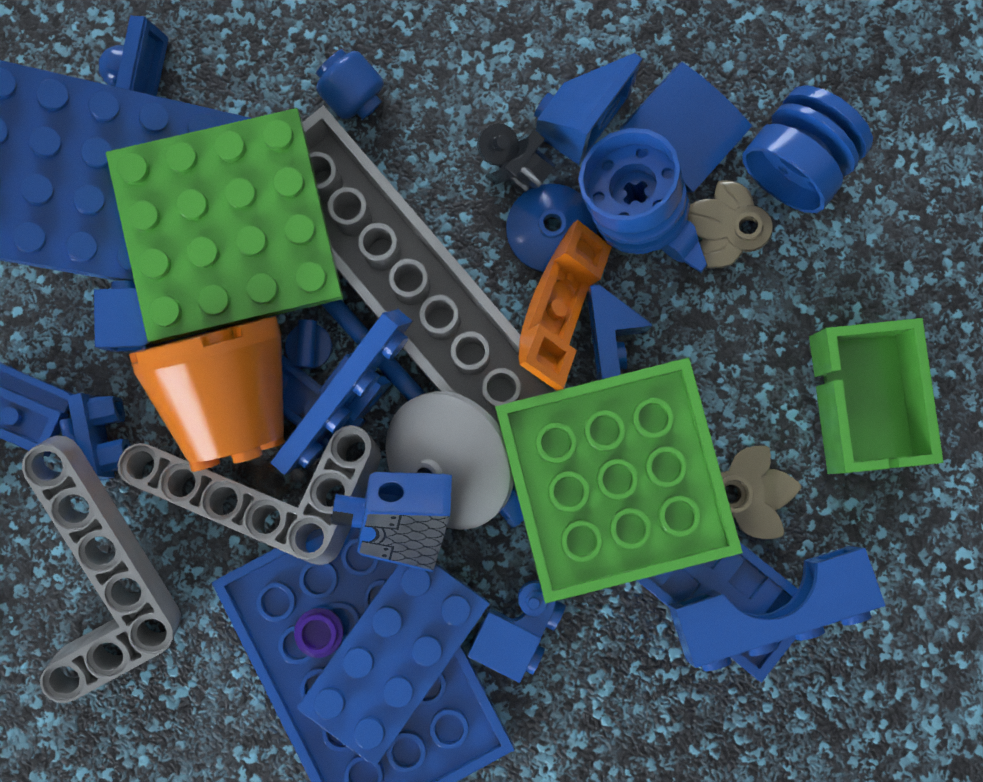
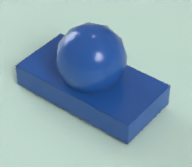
(137, 62)

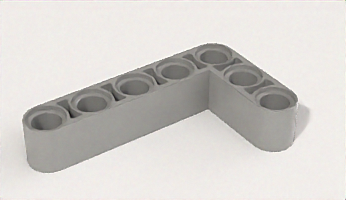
(253, 506)
(104, 571)

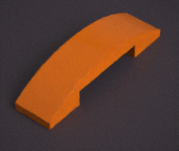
(558, 303)

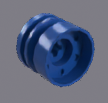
(808, 148)
(635, 190)

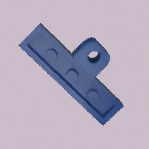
(346, 393)

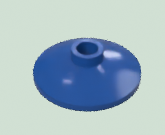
(526, 228)

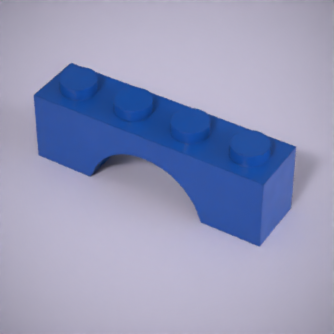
(831, 590)

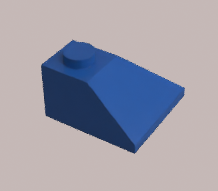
(585, 107)

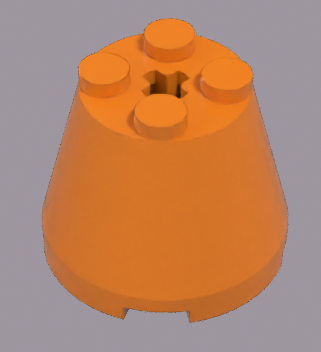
(218, 391)

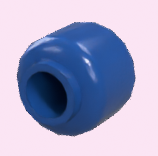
(349, 84)

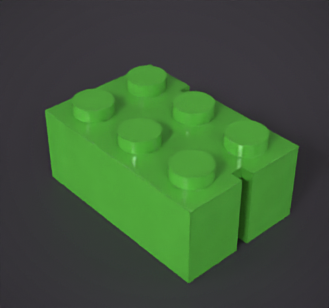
(875, 396)

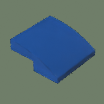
(694, 121)

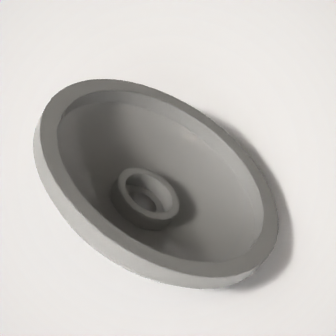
(457, 438)

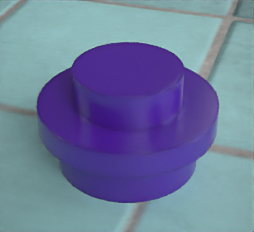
(318, 632)

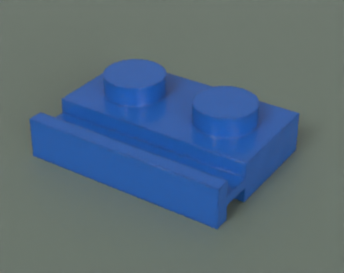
(29, 408)

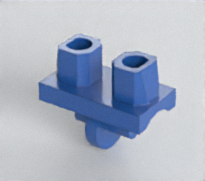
(88, 430)

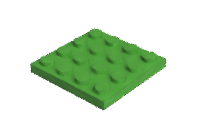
(224, 226)
(618, 480)

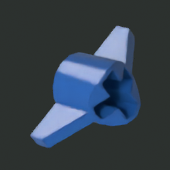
(687, 248)

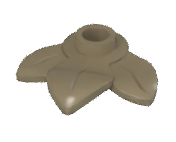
(720, 222)
(759, 492)

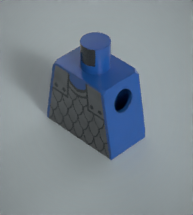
(399, 517)

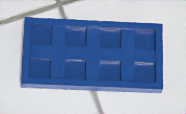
(745, 582)
(392, 658)

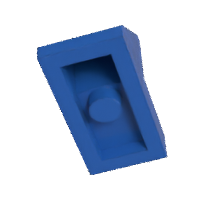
(609, 319)

